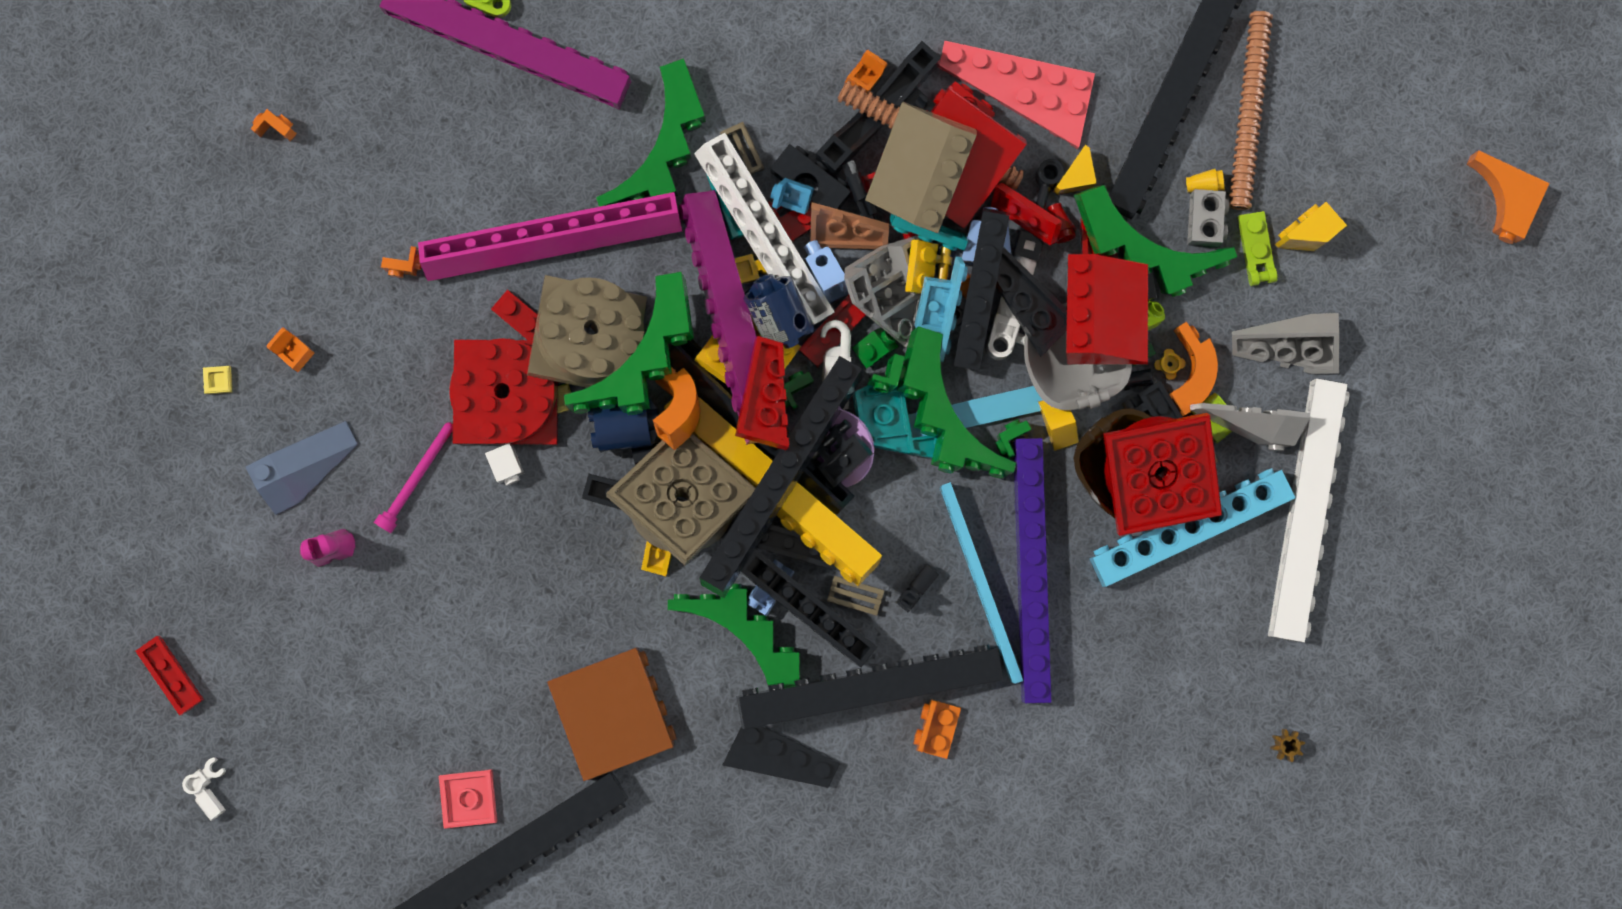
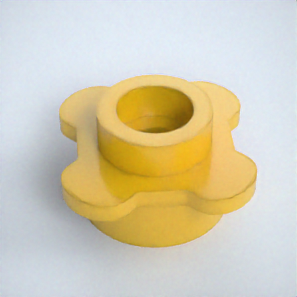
(1177, 364)

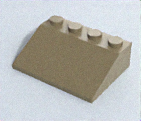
(921, 166)

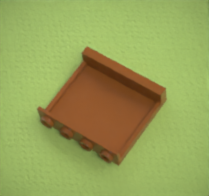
(612, 713)

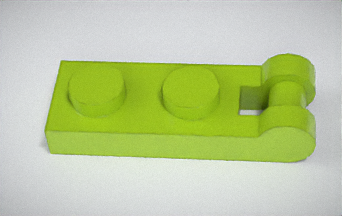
(1256, 248)

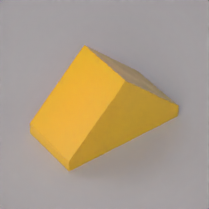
(1079, 175)
(1059, 425)
(656, 560)

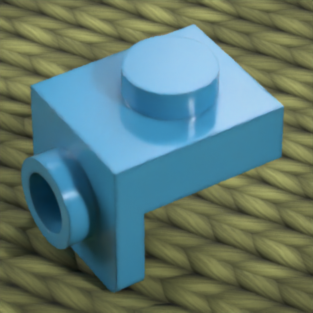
(792, 195)

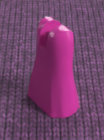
(329, 546)

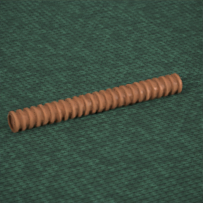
(1250, 109)
(887, 114)

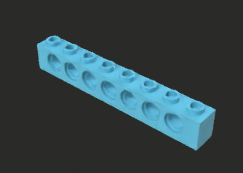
(1277, 493)

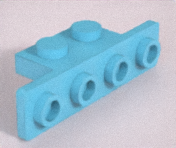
(939, 303)

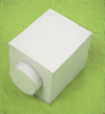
(505, 464)

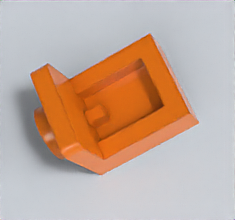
(867, 71)
(281, 124)
(398, 268)
(290, 349)

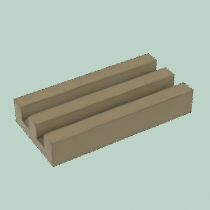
(741, 126)
(834, 589)

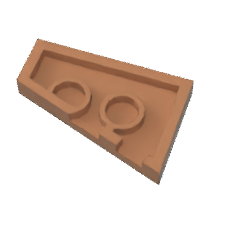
(846, 230)

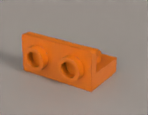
(937, 729)

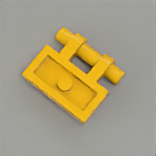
(922, 264)

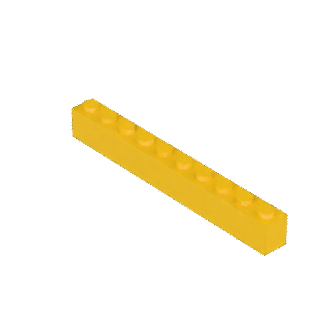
(801, 510)

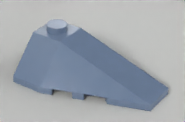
(295, 470)

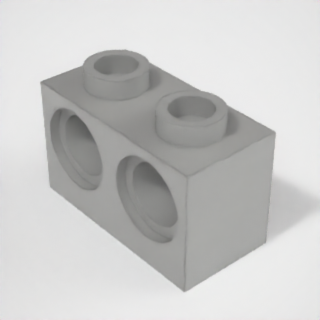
(1201, 217)

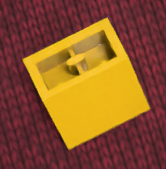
(1314, 230)

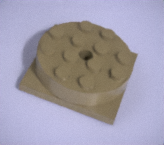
(562, 346)
(692, 472)

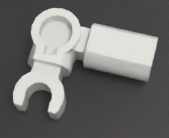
(205, 798)

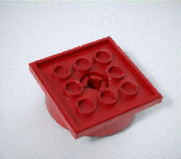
(479, 413)
(1181, 492)

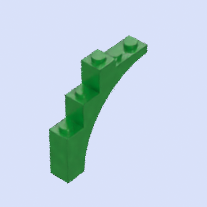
(671, 148)
(1109, 231)
(651, 359)
(935, 414)
(755, 634)

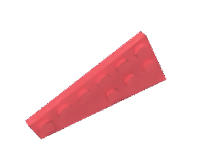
(1034, 89)

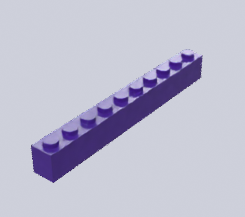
(1032, 571)

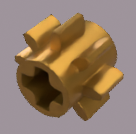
(1294, 742)

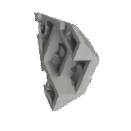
(878, 288)

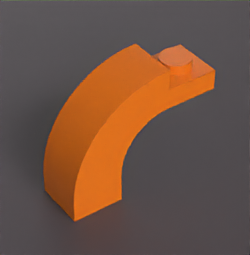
(1203, 369)
(683, 414)

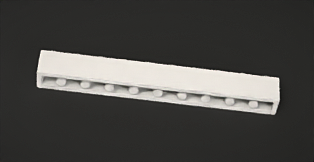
(1308, 510)

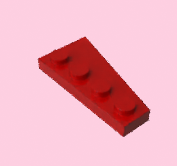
(764, 397)

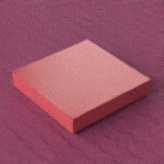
(468, 798)

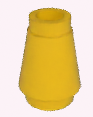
(1206, 180)

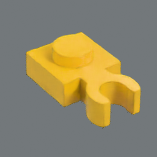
(749, 269)

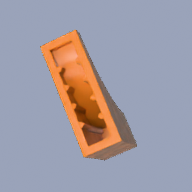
(1515, 195)

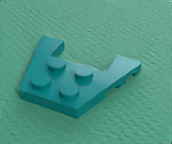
(889, 422)

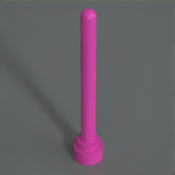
(388, 519)

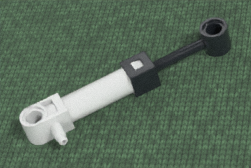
(1027, 252)

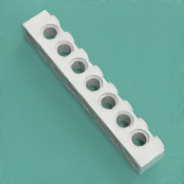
(759, 222)

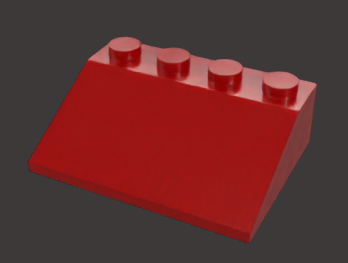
(1106, 310)

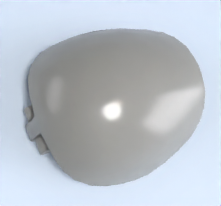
(1074, 384)

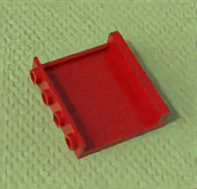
(989, 157)

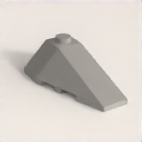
(1299, 341)
(1269, 428)

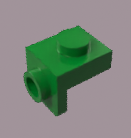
(874, 347)
(894, 372)
(796, 383)
(1012, 431)

